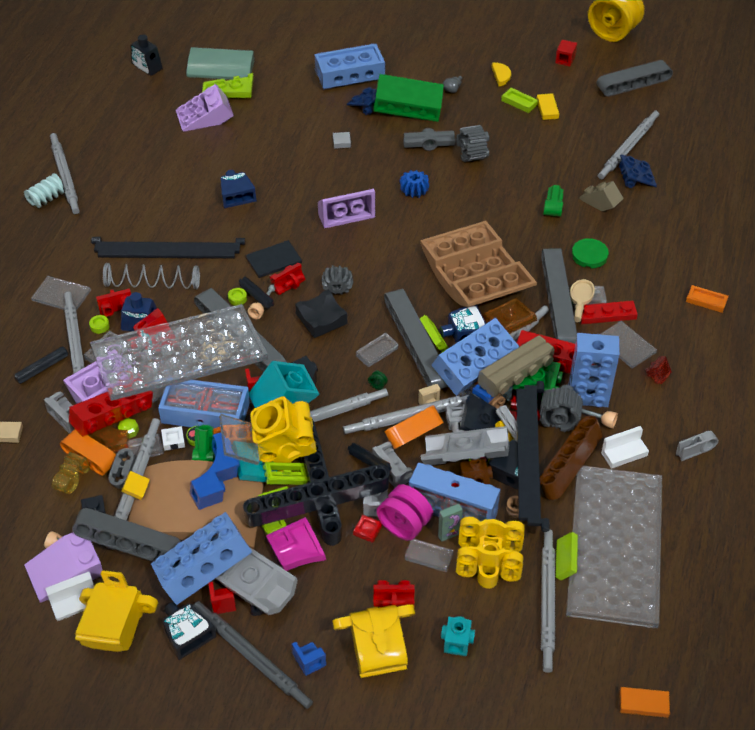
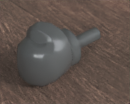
(452, 84)

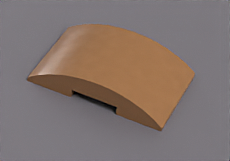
(474, 265)
(171, 509)

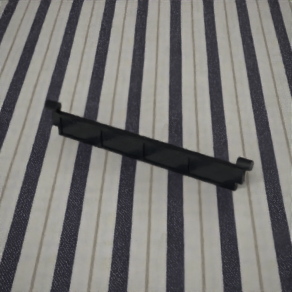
(211, 250)
(528, 456)

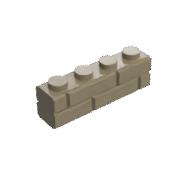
(516, 366)

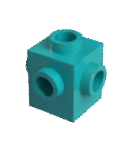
(457, 635)

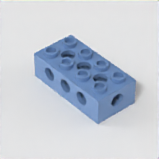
(348, 61)
(594, 350)
(462, 362)
(191, 563)

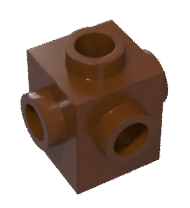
(477, 470)

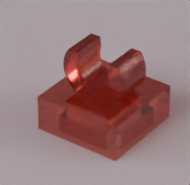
(659, 370)

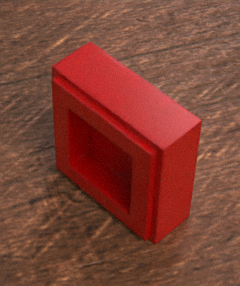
(367, 528)

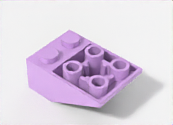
(205, 110)

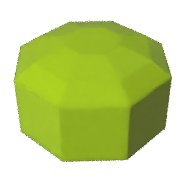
(130, 425)

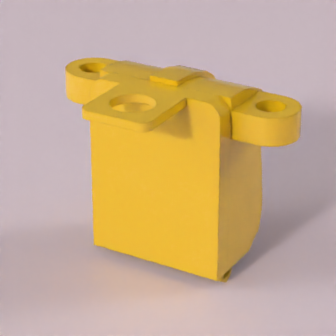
(112, 613)
(377, 638)

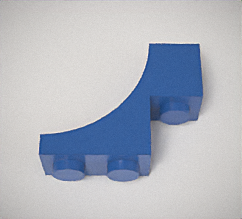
(210, 487)

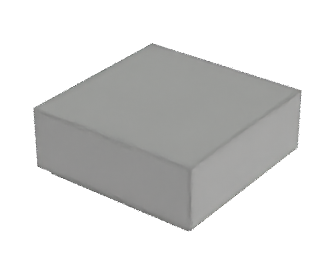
(342, 140)

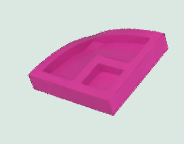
(296, 545)

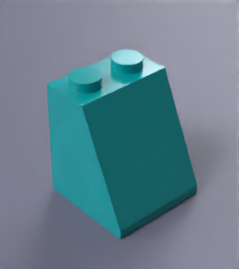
(283, 380)

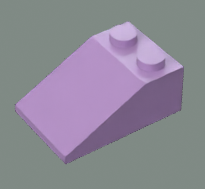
(62, 561)

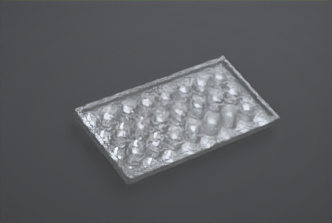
(177, 351)
(617, 547)

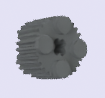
(473, 143)
(561, 408)

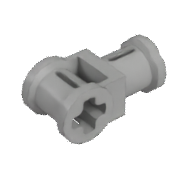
(454, 417)

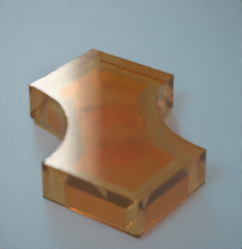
(112, 438)

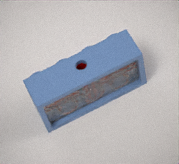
(202, 402)
(448, 489)

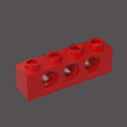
(563, 350)
(101, 411)

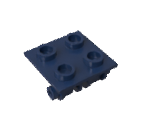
(365, 99)
(636, 170)

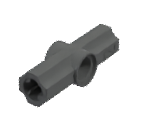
(429, 139)

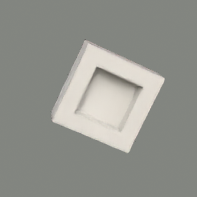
(173, 438)

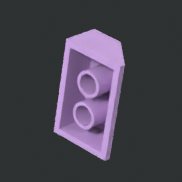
(347, 208)
(85, 383)

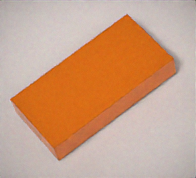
(707, 298)
(644, 702)

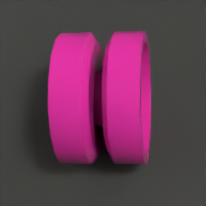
(405, 512)

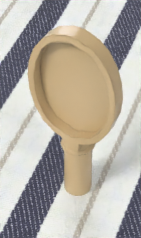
(581, 294)

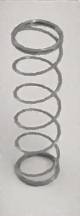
(195, 276)

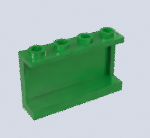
(408, 97)

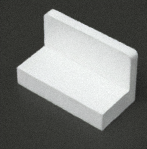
(624, 447)
(66, 594)

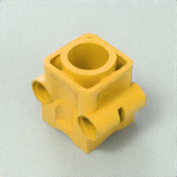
(283, 430)

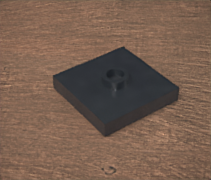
(478, 414)

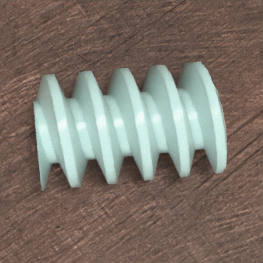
(44, 190)

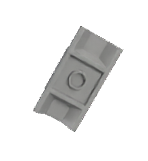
(466, 445)
(260, 583)

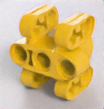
(490, 554)

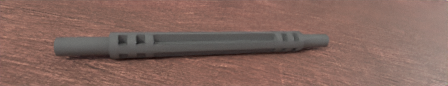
(255, 656)

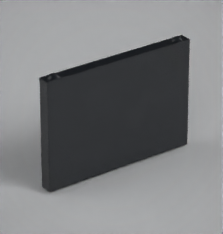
(273, 258)

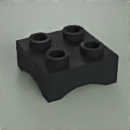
(321, 314)

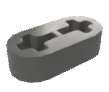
(121, 468)

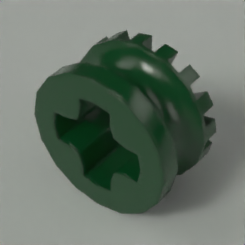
(378, 380)

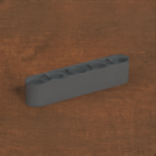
(634, 78)
(122, 534)

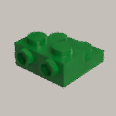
(549, 375)

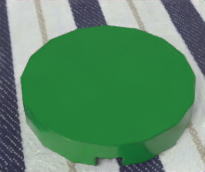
(590, 253)

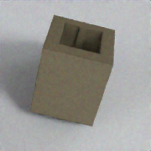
(602, 196)

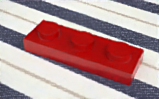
(609, 312)

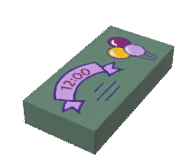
(449, 522)

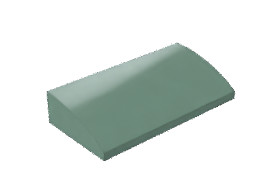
(219, 63)

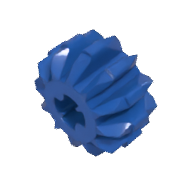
(414, 183)

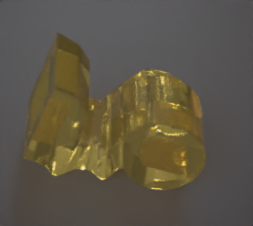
(67, 478)

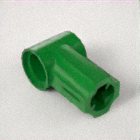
(554, 202)
(203, 443)

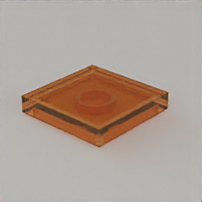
(512, 315)

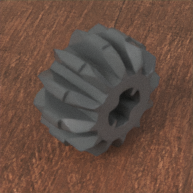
(337, 279)

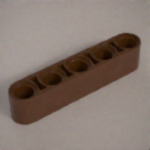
(570, 457)

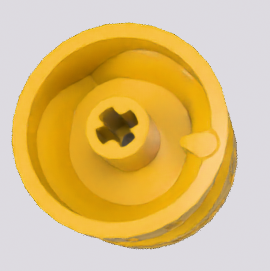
(615, 18)

